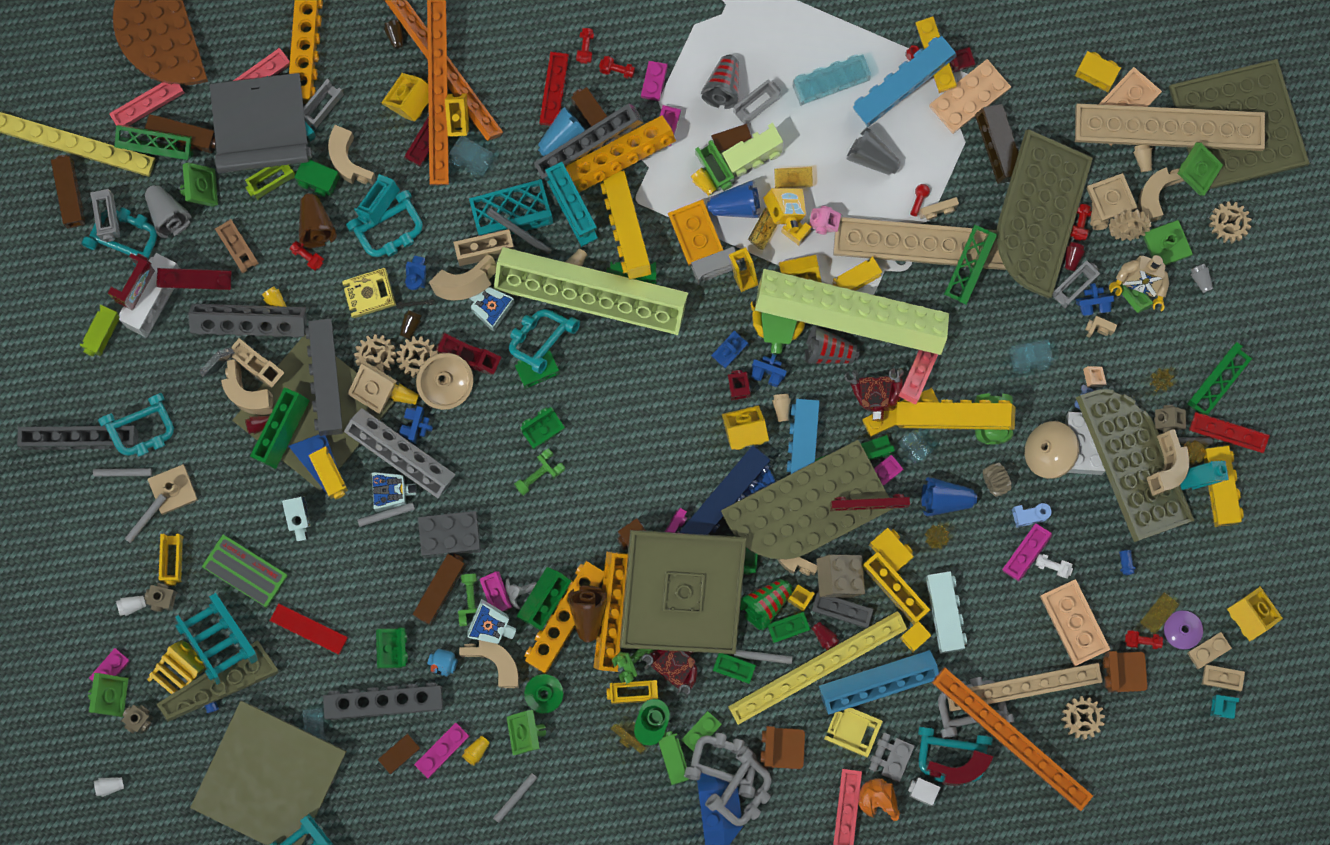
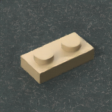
(930, 212)
(1209, 650)
(1223, 678)

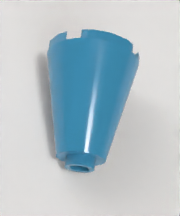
(561, 131)

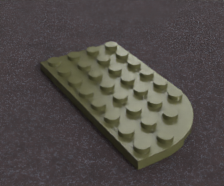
(1040, 211)
(1129, 455)
(795, 511)

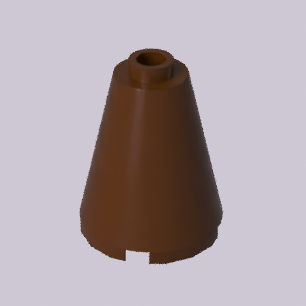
(314, 223)
(587, 611)

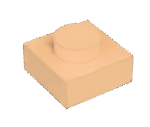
(1094, 376)

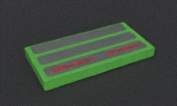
(244, 571)

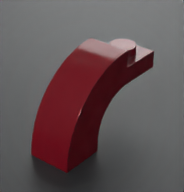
(476, 358)
(962, 775)

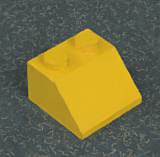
(407, 97)
(802, 267)
(745, 427)
(1254, 614)

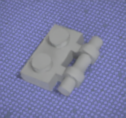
(897, 759)

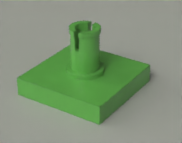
(1200, 168)
(199, 184)
(1168, 243)
(108, 695)
(524, 732)

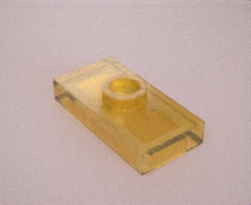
(793, 177)
(762, 230)
(1159, 613)
(627, 740)

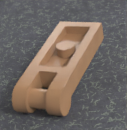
(236, 245)

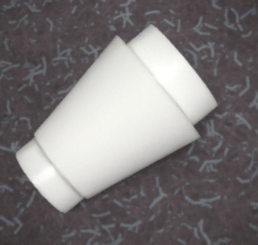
(130, 605)
(106, 786)

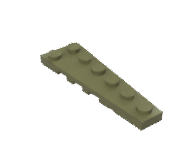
(203, 691)

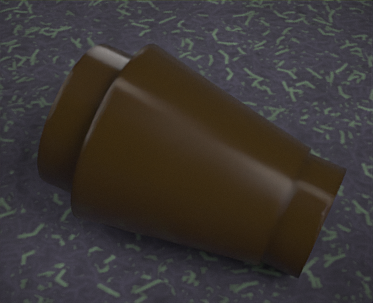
(394, 33)
(410, 324)

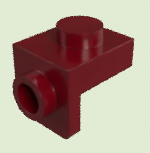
(963, 60)

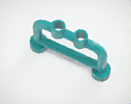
(123, 215)
(391, 247)
(529, 323)
(141, 448)
(928, 738)

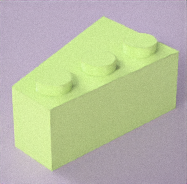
(753, 151)

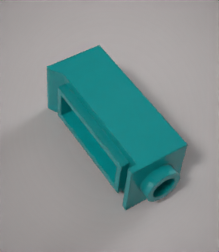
(377, 200)
(1205, 475)

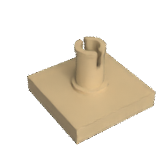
(1111, 197)
(372, 387)
(175, 486)

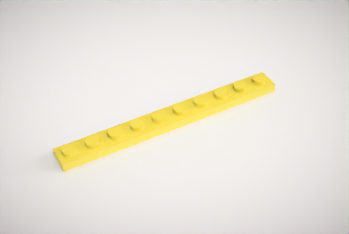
(76, 144)
(817, 668)

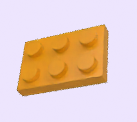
(695, 231)

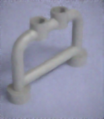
(950, 725)
(719, 741)
(761, 795)

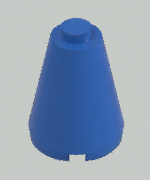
(736, 202)
(945, 497)

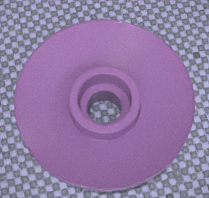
(1174, 633)

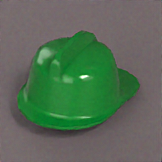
(651, 722)

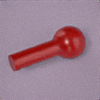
(922, 191)

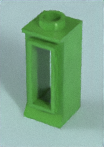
(705, 152)
(673, 758)

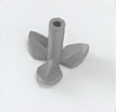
(514, 591)

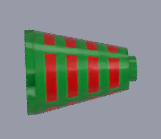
(765, 603)

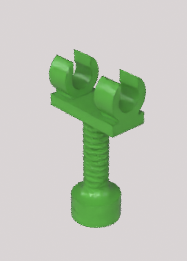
(522, 486)
(468, 580)
(625, 661)

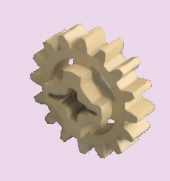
(1227, 215)
(1130, 225)
(383, 351)
(410, 361)
(1091, 724)

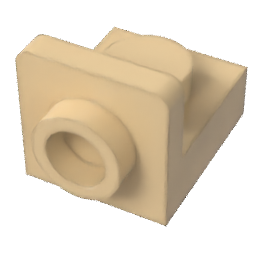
(1104, 327)

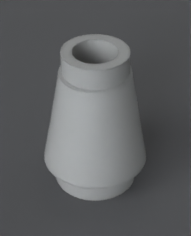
(1202, 277)

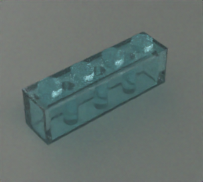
(831, 79)

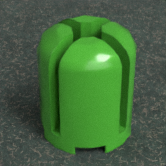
(993, 437)

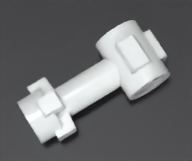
(1064, 569)

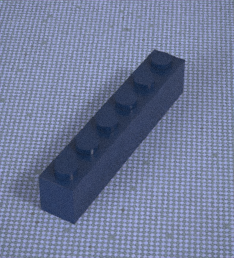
(728, 492)

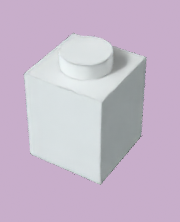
(923, 791)

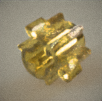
(1164, 375)
(1195, 451)
(937, 537)

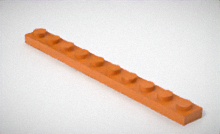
(455, 80)
(437, 92)
(1012, 739)

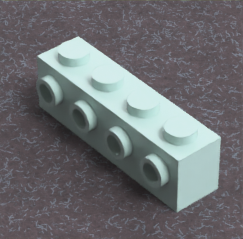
(945, 612)

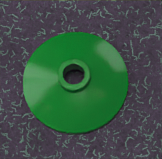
(543, 683)

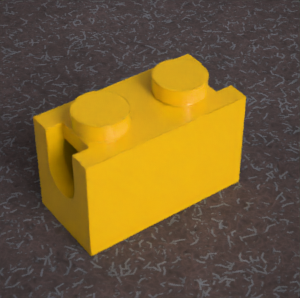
(1098, 71)
(457, 115)
(892, 549)

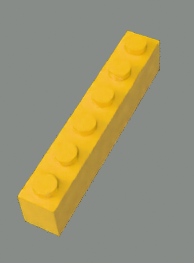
(626, 225)
(956, 415)

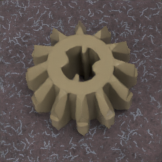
(997, 479)

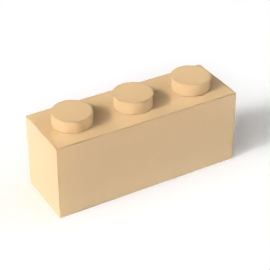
(476, 248)

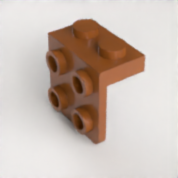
(1125, 671)
(783, 748)

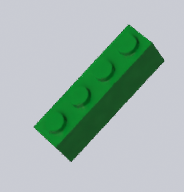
(280, 428)

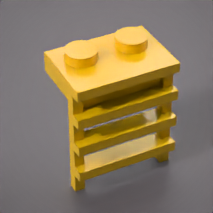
(183, 660)

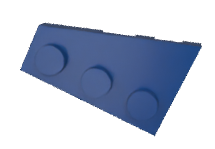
(308, 446)

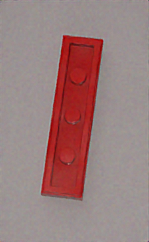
(554, 87)
(1229, 432)
(308, 629)

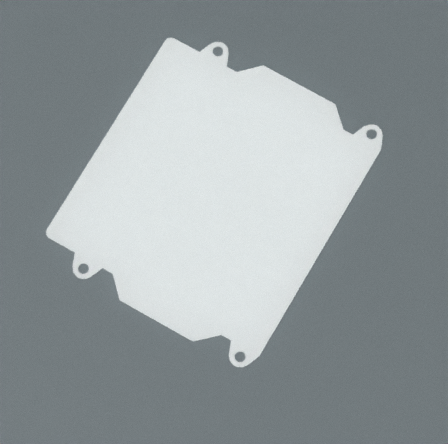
(777, 44)

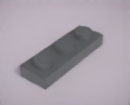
(842, 610)

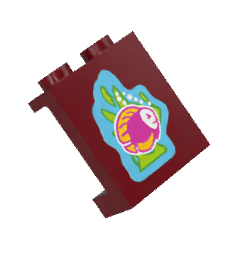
(136, 283)

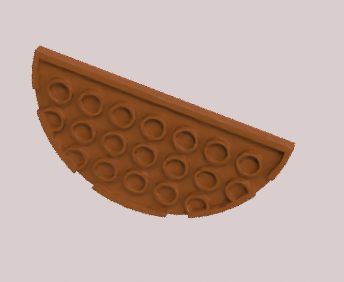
(159, 40)

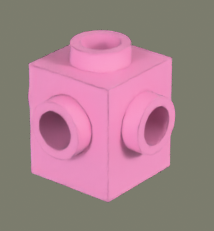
(824, 220)

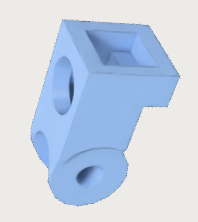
(1031, 516)

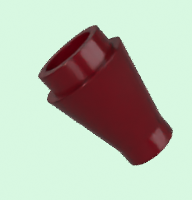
(1073, 256)
(256, 424)
(825, 636)

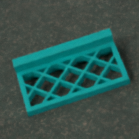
(525, 222)

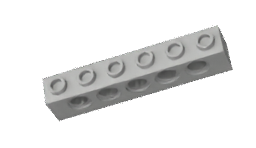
(399, 453)

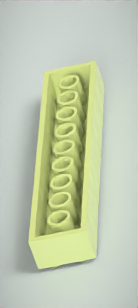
(590, 291)
(852, 311)

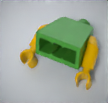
(776, 329)

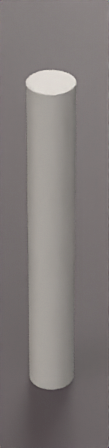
(123, 472)
(386, 514)
(146, 517)
(763, 656)
(515, 797)

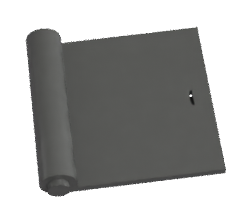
(259, 123)

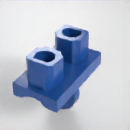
(416, 273)
(1103, 300)
(729, 349)
(760, 368)
(412, 432)

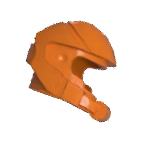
(878, 794)

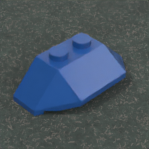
(715, 826)

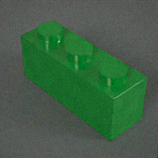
(544, 598)

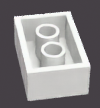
(1088, 458)

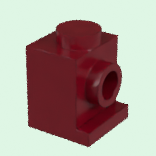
(738, 377)

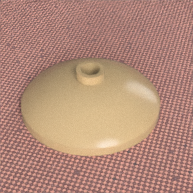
(452, 389)
(1061, 450)

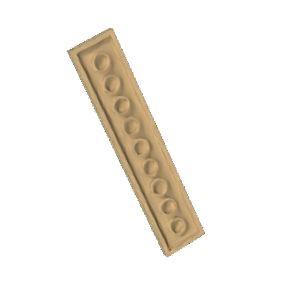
(1169, 127)
(910, 242)

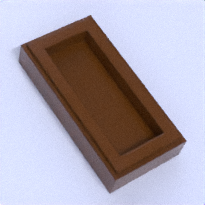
(731, 137)
(399, 754)

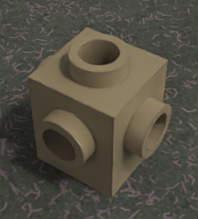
(1170, 418)
(166, 600)
(143, 722)

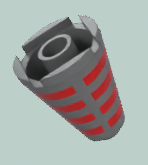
(723, 84)
(829, 348)

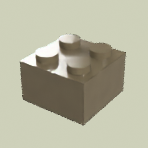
(840, 576)

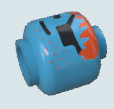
(442, 662)

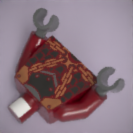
(877, 393)
(675, 667)

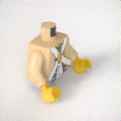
(1145, 276)

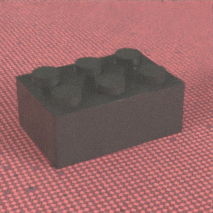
(449, 534)

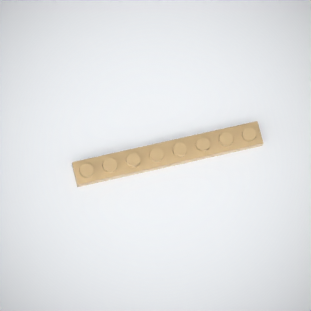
(1035, 684)

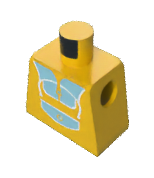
(786, 206)

